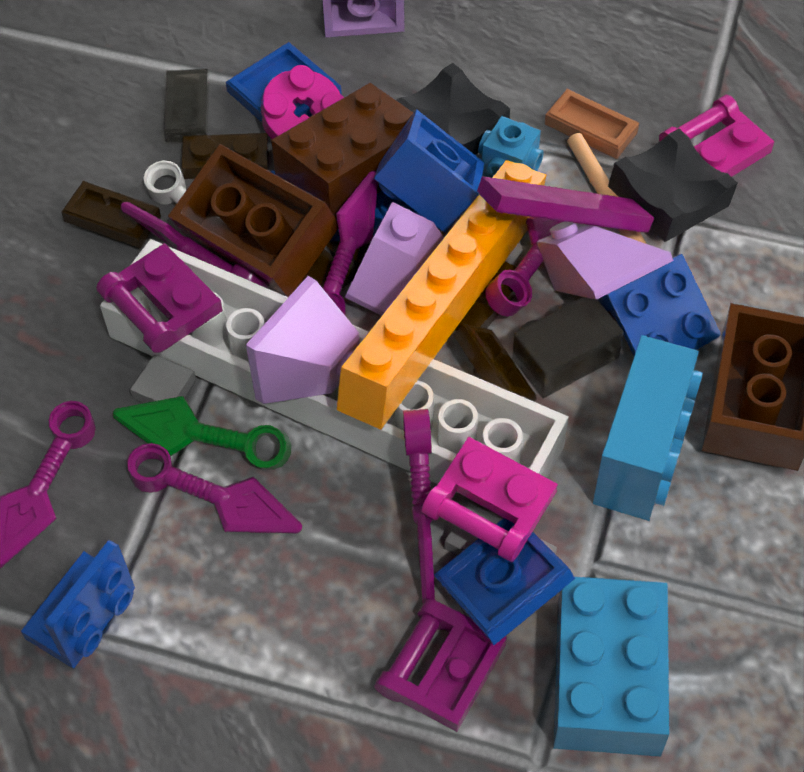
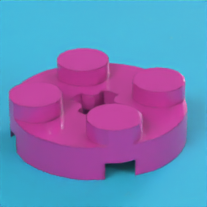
(293, 87)

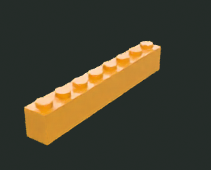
(430, 307)

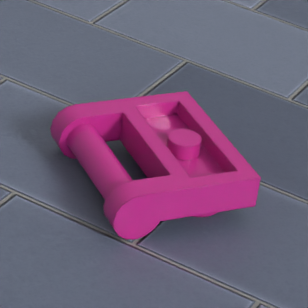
(733, 146)
(496, 485)

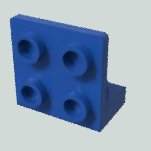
(663, 307)
(82, 605)

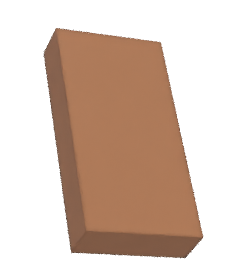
(599, 125)

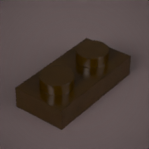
(199, 149)

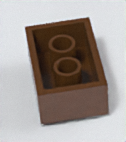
(340, 145)
(255, 220)
(758, 389)

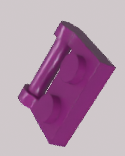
(170, 288)
(455, 672)

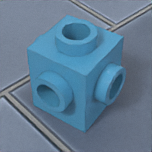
(510, 142)

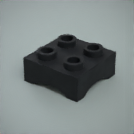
(457, 107)
(673, 185)

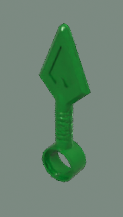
(175, 426)

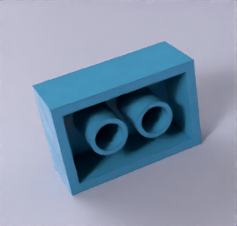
(648, 428)
(612, 667)

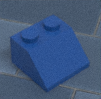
(430, 172)

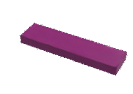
(564, 205)

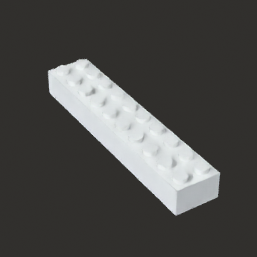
(456, 401)

